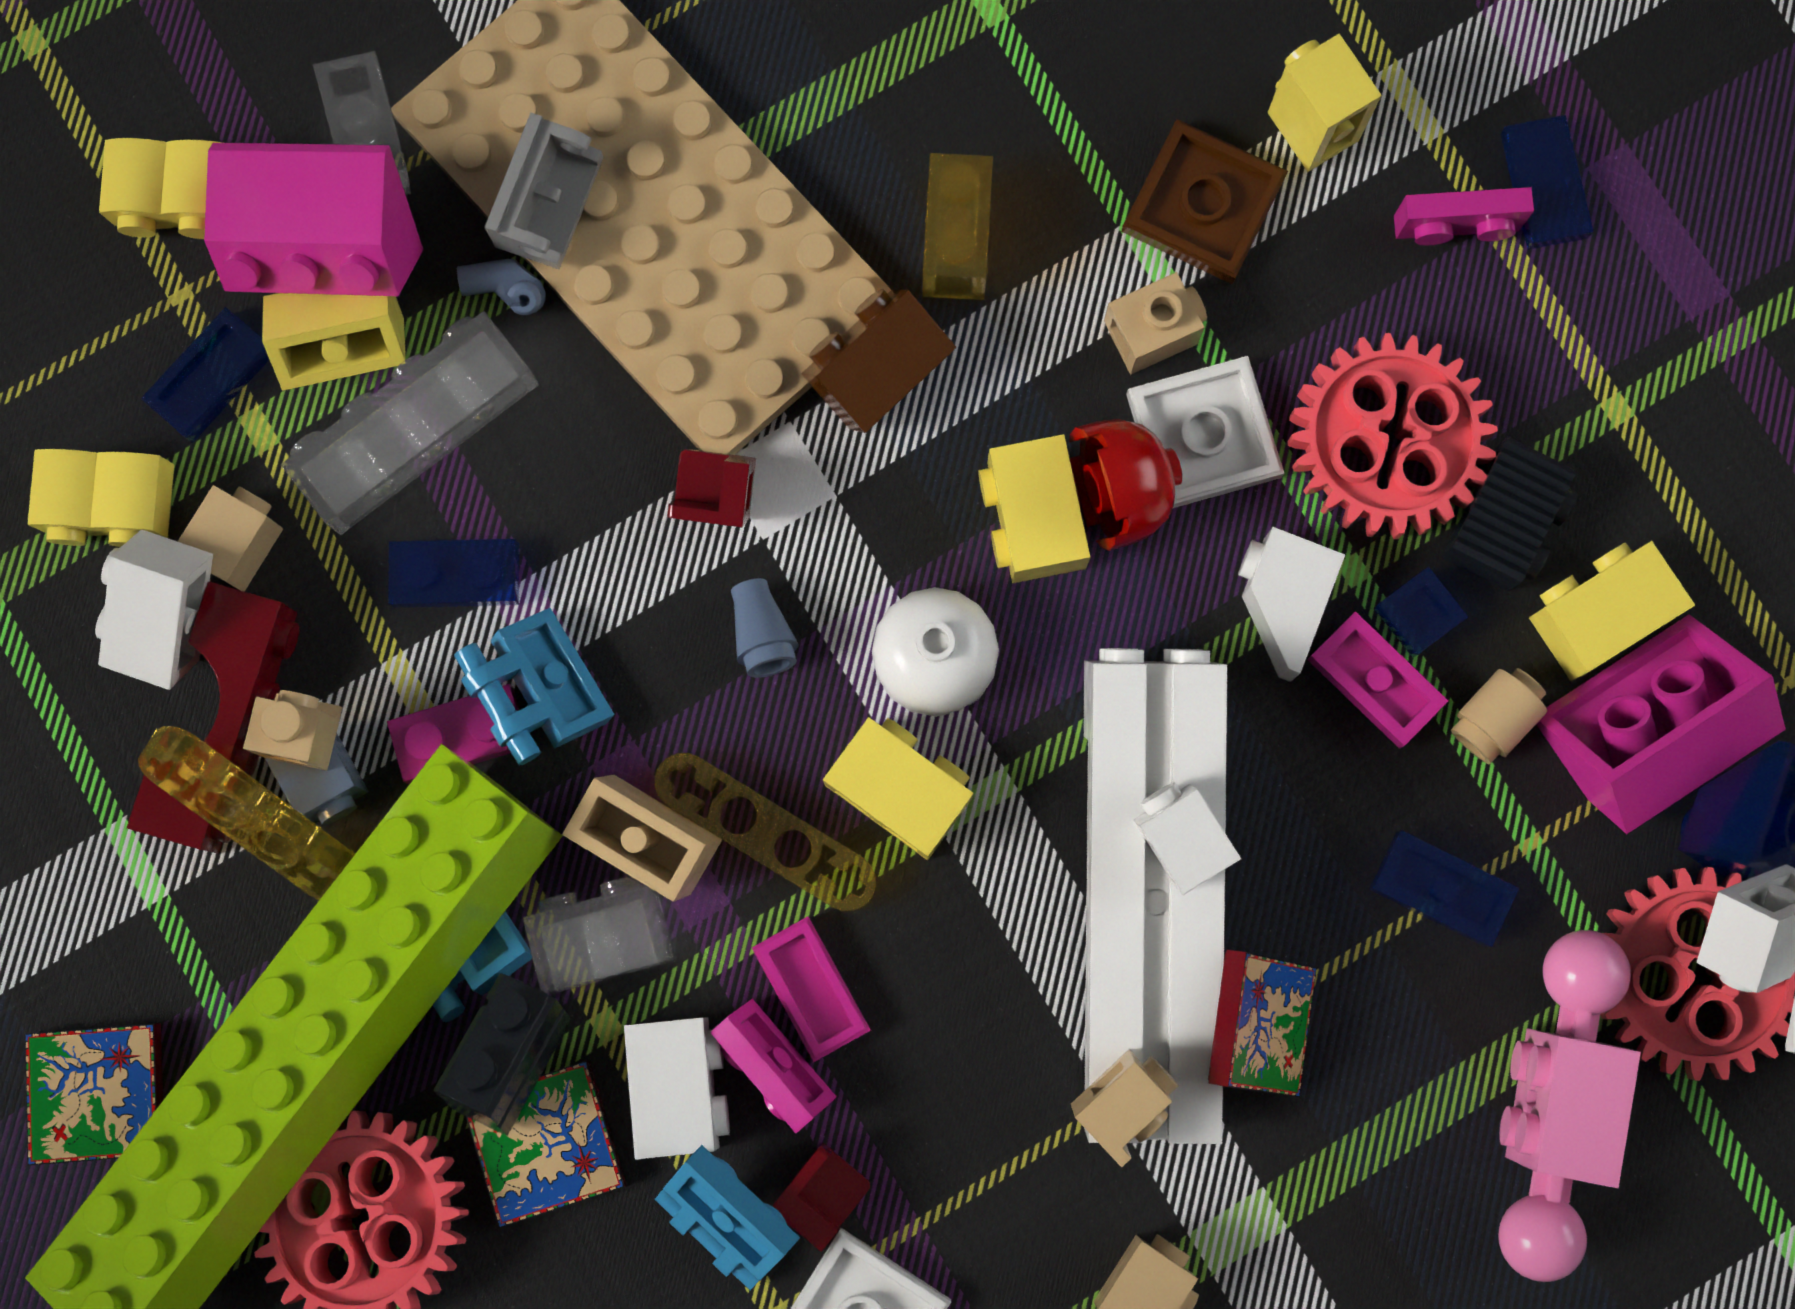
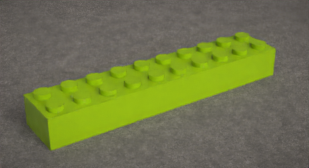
(300, 1047)

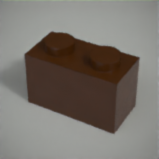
(877, 358)

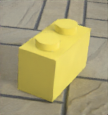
(1323, 100)
(330, 336)
(1035, 508)
(1611, 610)
(900, 786)

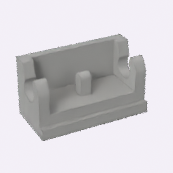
(544, 192)

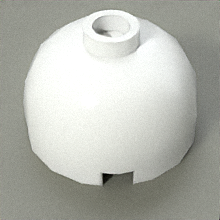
(935, 651)

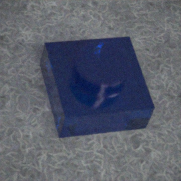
(1420, 612)

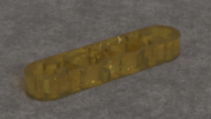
(198, 776)
(762, 837)

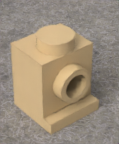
(293, 729)
(1125, 1104)

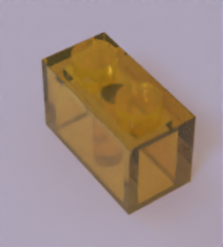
(957, 226)

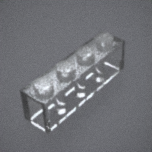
(409, 422)

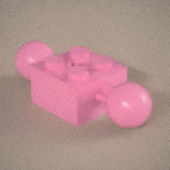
(1567, 1106)

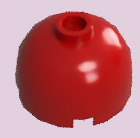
(1123, 480)

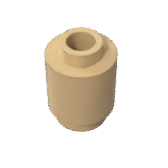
(1500, 714)

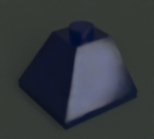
(1745, 816)

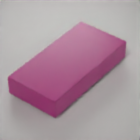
(811, 989)

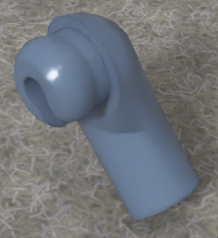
(505, 278)

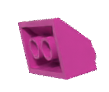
(309, 219)
(1662, 722)

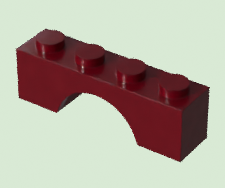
(245, 645)

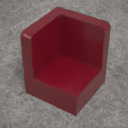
(713, 488)
(822, 1196)

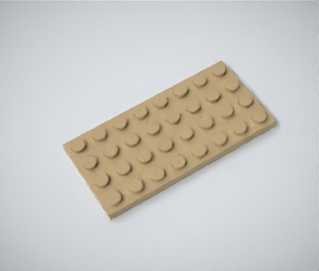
(691, 241)

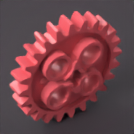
(1444, 449)
(1652, 936)
(416, 1199)

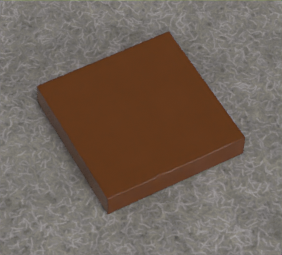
(1204, 201)

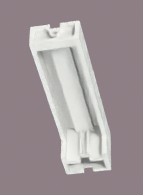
(1149, 947)

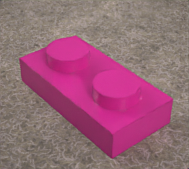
(1440, 216)
(1377, 680)
(458, 725)
(773, 1065)

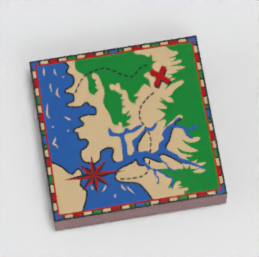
(1262, 1024)
(90, 1091)
(554, 1151)

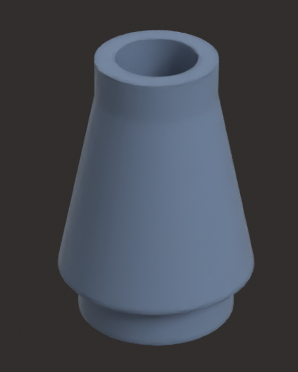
(761, 631)

